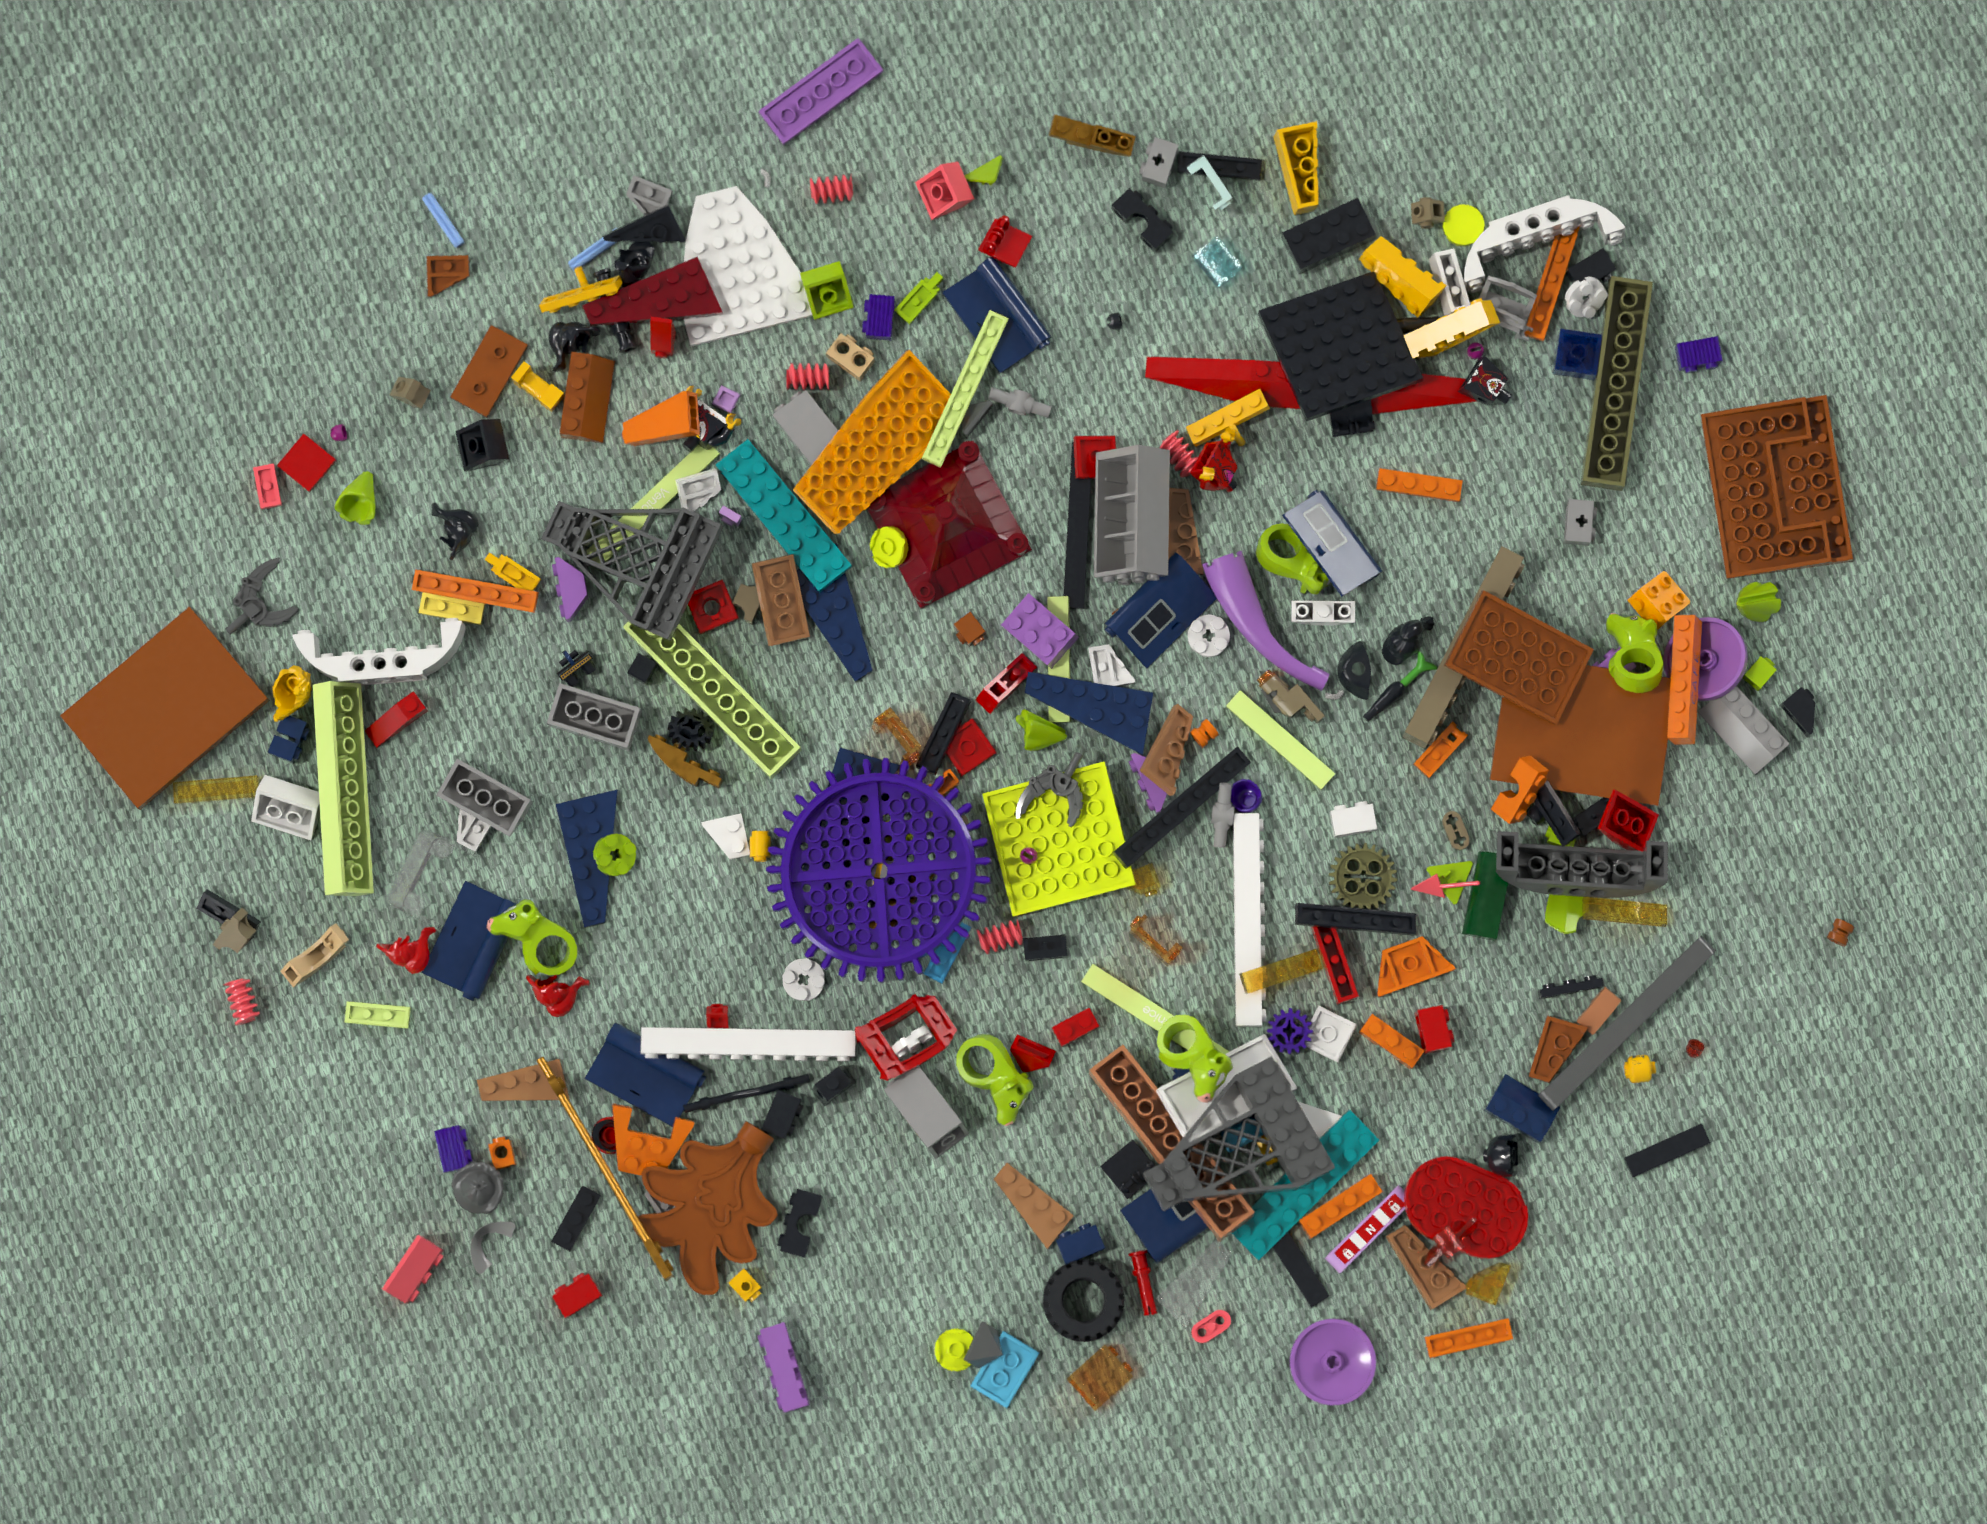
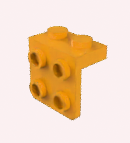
(1659, 599)

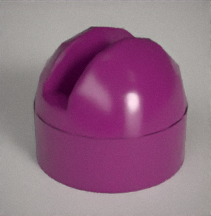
(1477, 354)
(338, 433)
(1030, 851)

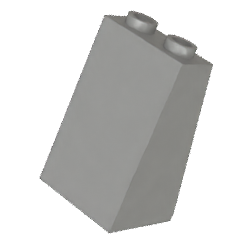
(805, 425)
(926, 1111)

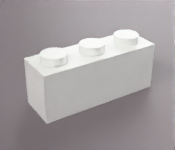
(1447, 269)

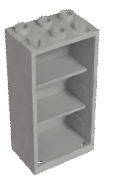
(1131, 514)

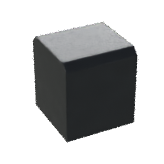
(642, 669)

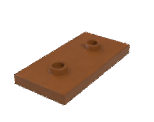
(489, 371)

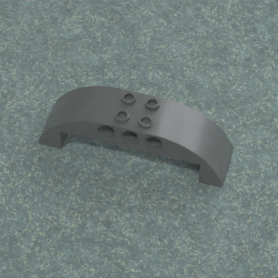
(1581, 869)

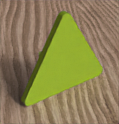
(986, 173)
(1449, 874)

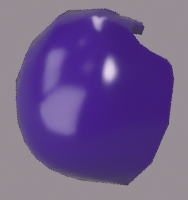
(1246, 796)

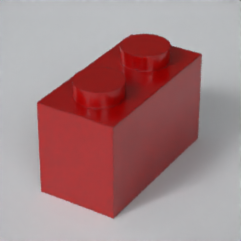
(1075, 1027)
(576, 1295)

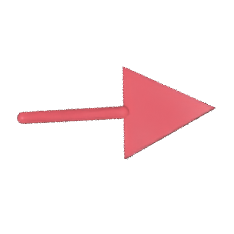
(1434, 887)

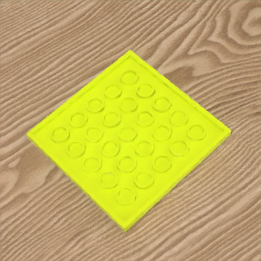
(1070, 860)

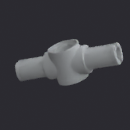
(1019, 402)
(1222, 815)

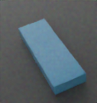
(947, 958)

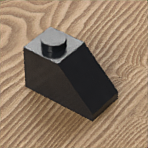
(1801, 710)

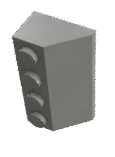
(1744, 729)
(484, 798)

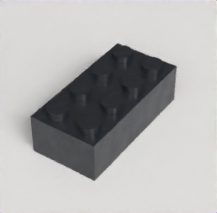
(1328, 236)

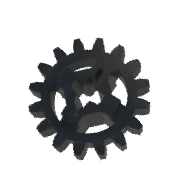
(690, 728)

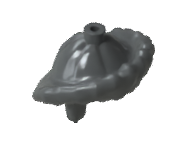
(478, 1187)

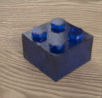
(1577, 354)

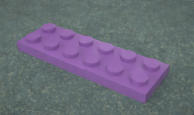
(820, 91)

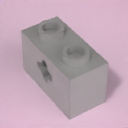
(1158, 174)
(1573, 533)

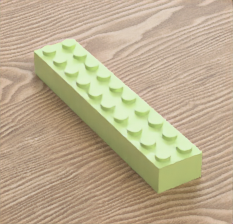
(720, 697)
(343, 789)

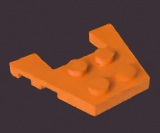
(638, 1149)

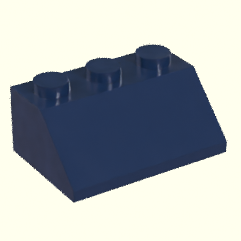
(1521, 1109)

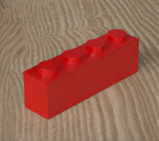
(1335, 964)

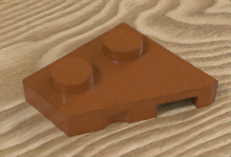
(445, 272)

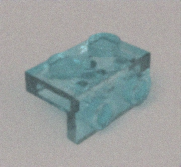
(1217, 262)

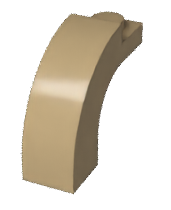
(316, 956)

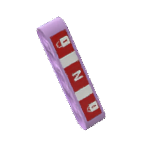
(1367, 1230)

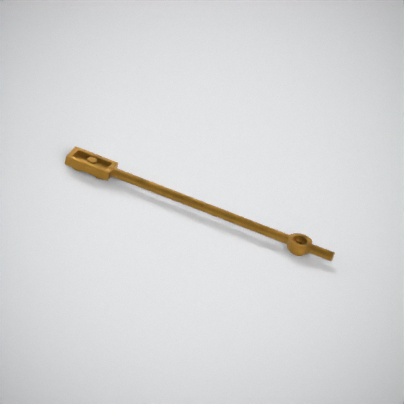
(653, 1248)

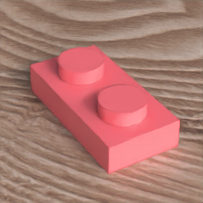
(267, 486)

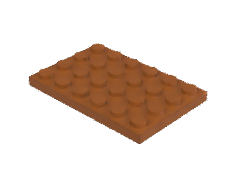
(1519, 657)

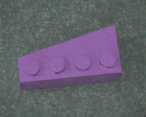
(784, 1367)

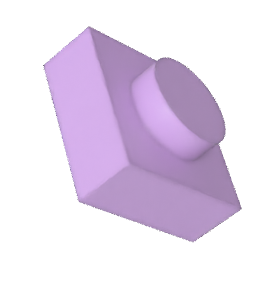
(729, 517)

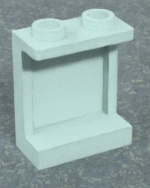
(1203, 163)

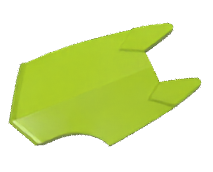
(1563, 912)

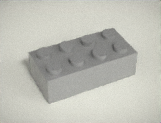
(594, 717)

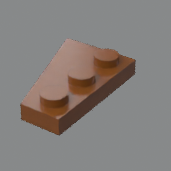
(1555, 1047)

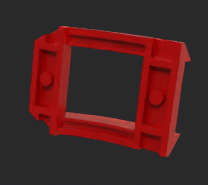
(881, 1051)

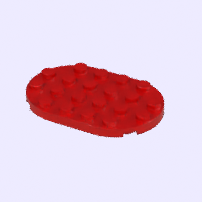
(1454, 1192)

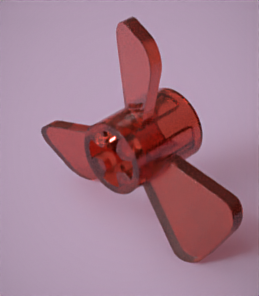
(1449, 1242)

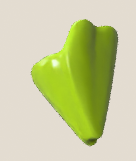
(358, 500)
(1758, 601)
(1039, 731)

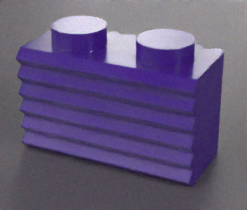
(879, 317)
(1698, 354)
(452, 1148)

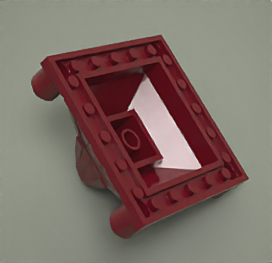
(952, 524)

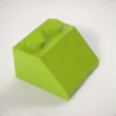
(826, 290)

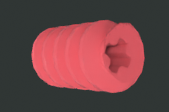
(831, 189)
(807, 376)
(1179, 454)
(1000, 937)
(242, 1001)

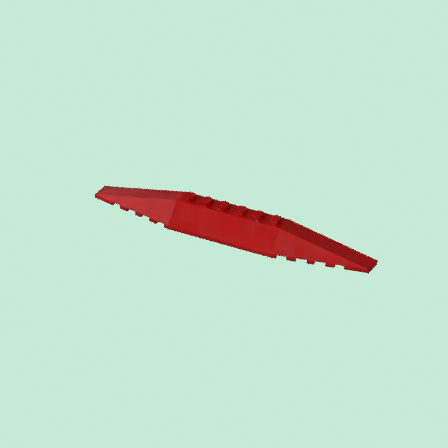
(1238, 378)

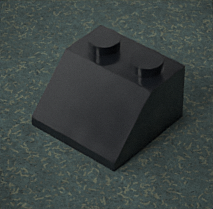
(482, 444)

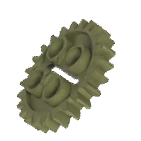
(1363, 857)

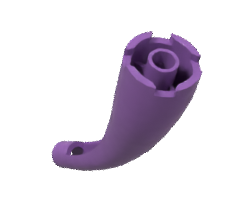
(1238, 598)

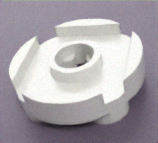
(1589, 306)
(1201, 645)
(815, 982)
(912, 1042)

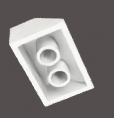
(286, 807)

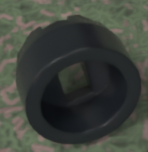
(1116, 322)

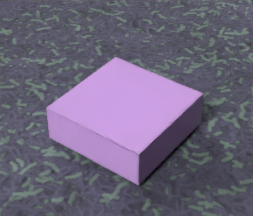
(726, 399)

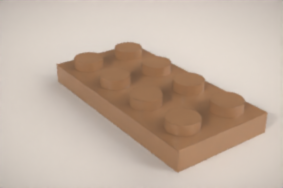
(780, 599)

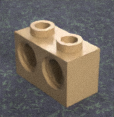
(846, 361)

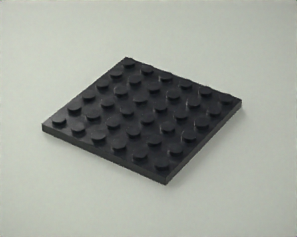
(1340, 346)

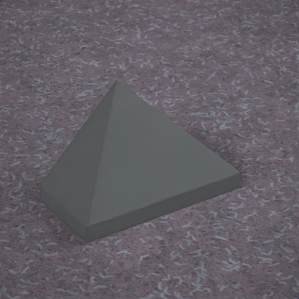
(974, 416)
(984, 1346)

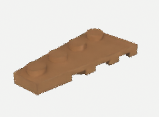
(1183, 530)
(1167, 751)
(521, 1084)
(1036, 1207)
(1433, 1282)

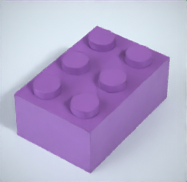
(1039, 630)

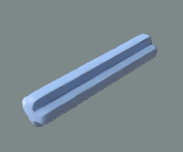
(443, 220)
(590, 253)

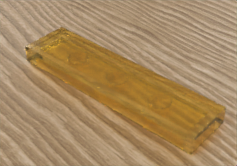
(215, 789)
(1624, 911)
(1280, 971)

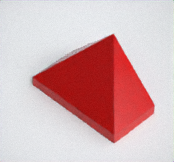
(1030, 1054)

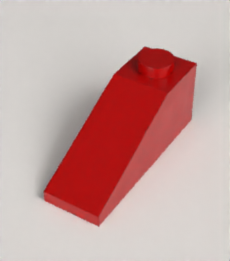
(662, 337)
(1005, 683)
(396, 719)

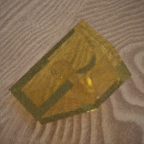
(1146, 881)
(1488, 1283)

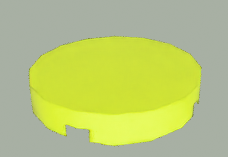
(1463, 225)
(889, 547)
(961, 1342)

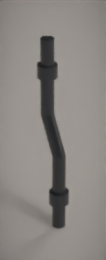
(786, 1083)

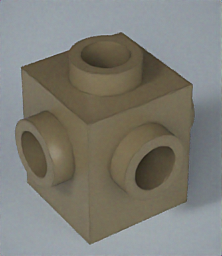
(1427, 212)

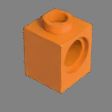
(505, 1162)

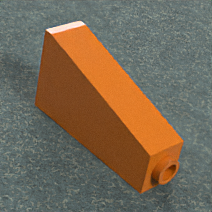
(666, 421)

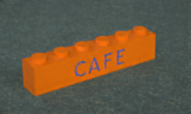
(1684, 679)

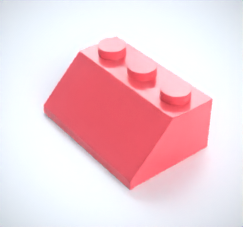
(413, 1269)

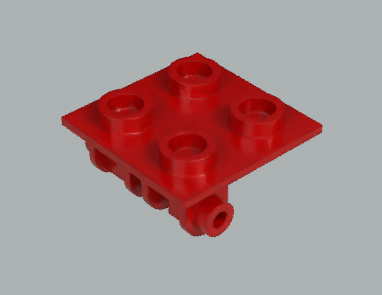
(1005, 242)

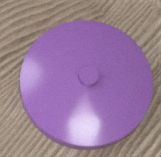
(1721, 659)
(1332, 1362)

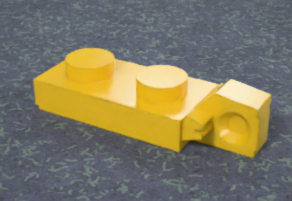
(513, 572)

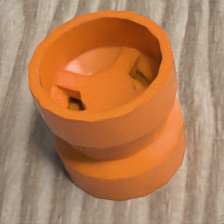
(1204, 733)

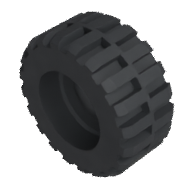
(1083, 1330)

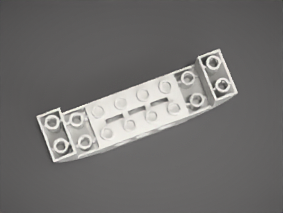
(1567, 212)
(419, 661)

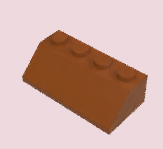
(587, 397)

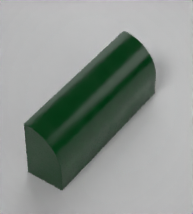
(1485, 899)

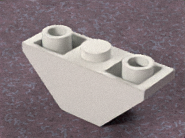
(1323, 612)

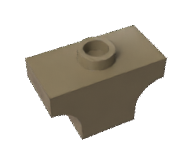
(410, 392)
(748, 601)
(235, 932)

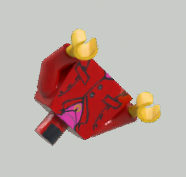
(1215, 464)

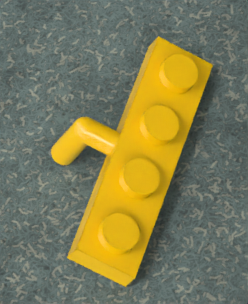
(586, 292)
(1230, 417)

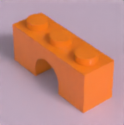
(1530, 777)
(1392, 1041)

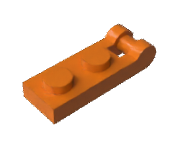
(1440, 750)

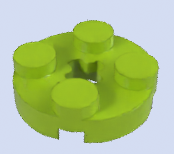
(626, 852)

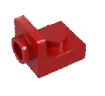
(717, 1016)

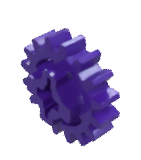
(1299, 1031)

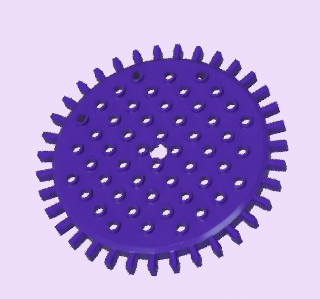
(828, 807)

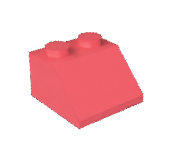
(944, 190)

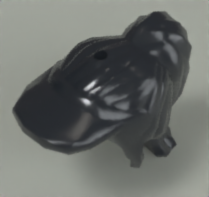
(626, 264)
(568, 338)
(459, 527)
(1405, 640)

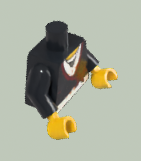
(713, 426)

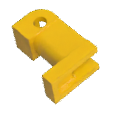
(546, 394)

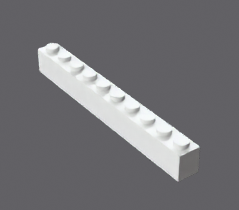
(1248, 915)
(747, 1042)

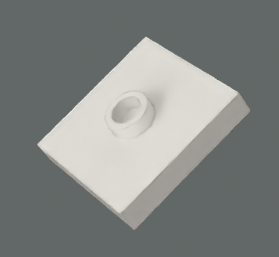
(1330, 1034)

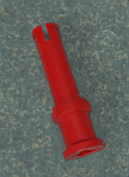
(1142, 1272)

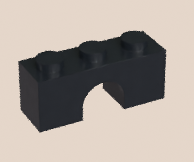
(1130, 206)
(803, 1204)

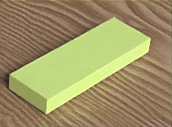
(377, 1015)

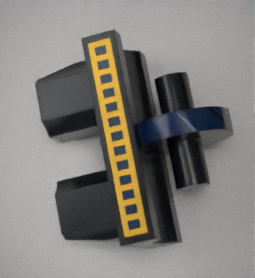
(583, 661)

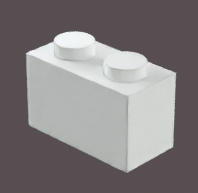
(1353, 820)

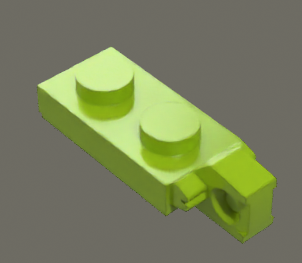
(919, 298)

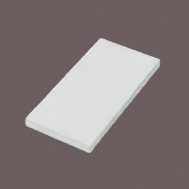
(1187, 1109)

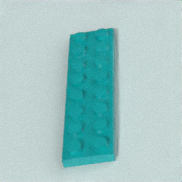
(783, 515)
(1280, 1210)

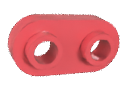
(1211, 1327)

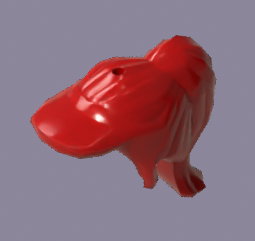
(411, 955)
(556, 996)

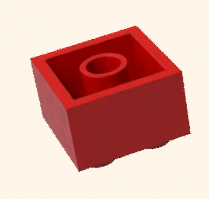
(1433, 1029)

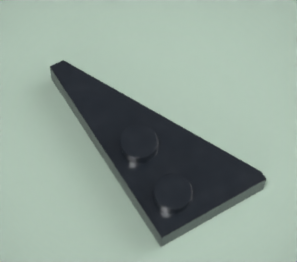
(655, 226)

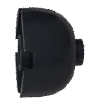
(1502, 1155)

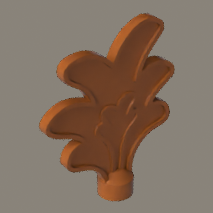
(711, 1204)

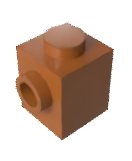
(969, 630)

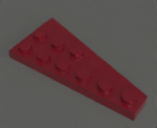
(668, 295)

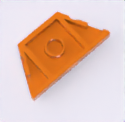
(1409, 965)

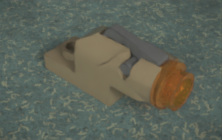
(1285, 700)

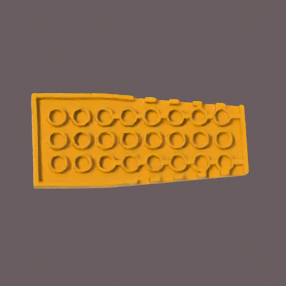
(875, 443)

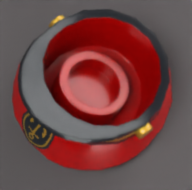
(604, 1135)

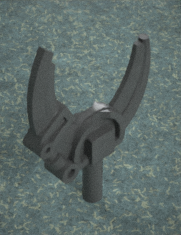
(253, 606)
(1060, 784)

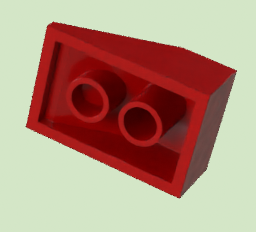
(1627, 822)

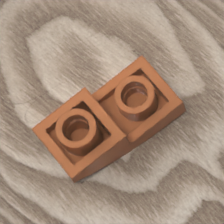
(1599, 1010)

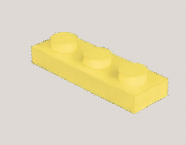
(451, 607)

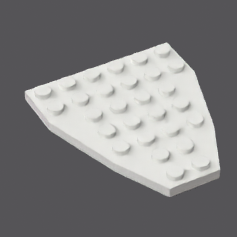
(744, 266)

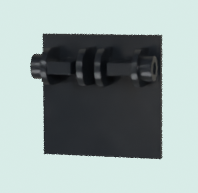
(1352, 420)
(1127, 1168)

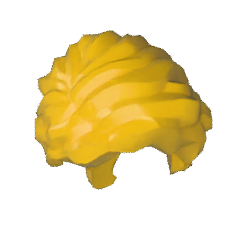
(291, 691)

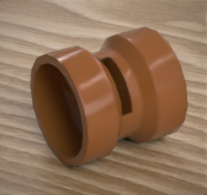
(1840, 932)

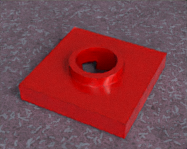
(717, 592)

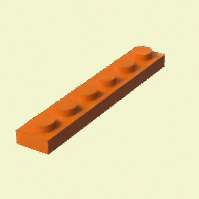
(1551, 284)
(475, 591)

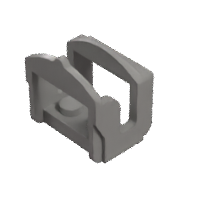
(1510, 313)

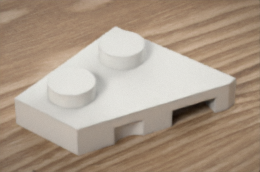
(697, 489)
(1108, 668)
(471, 831)

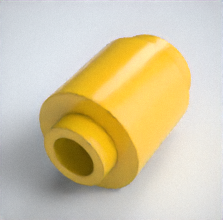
(759, 845)

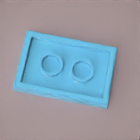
(1005, 1374)

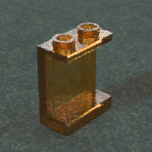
(900, 732)
(1152, 945)
(1100, 1376)

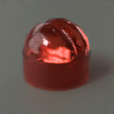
(1694, 1048)

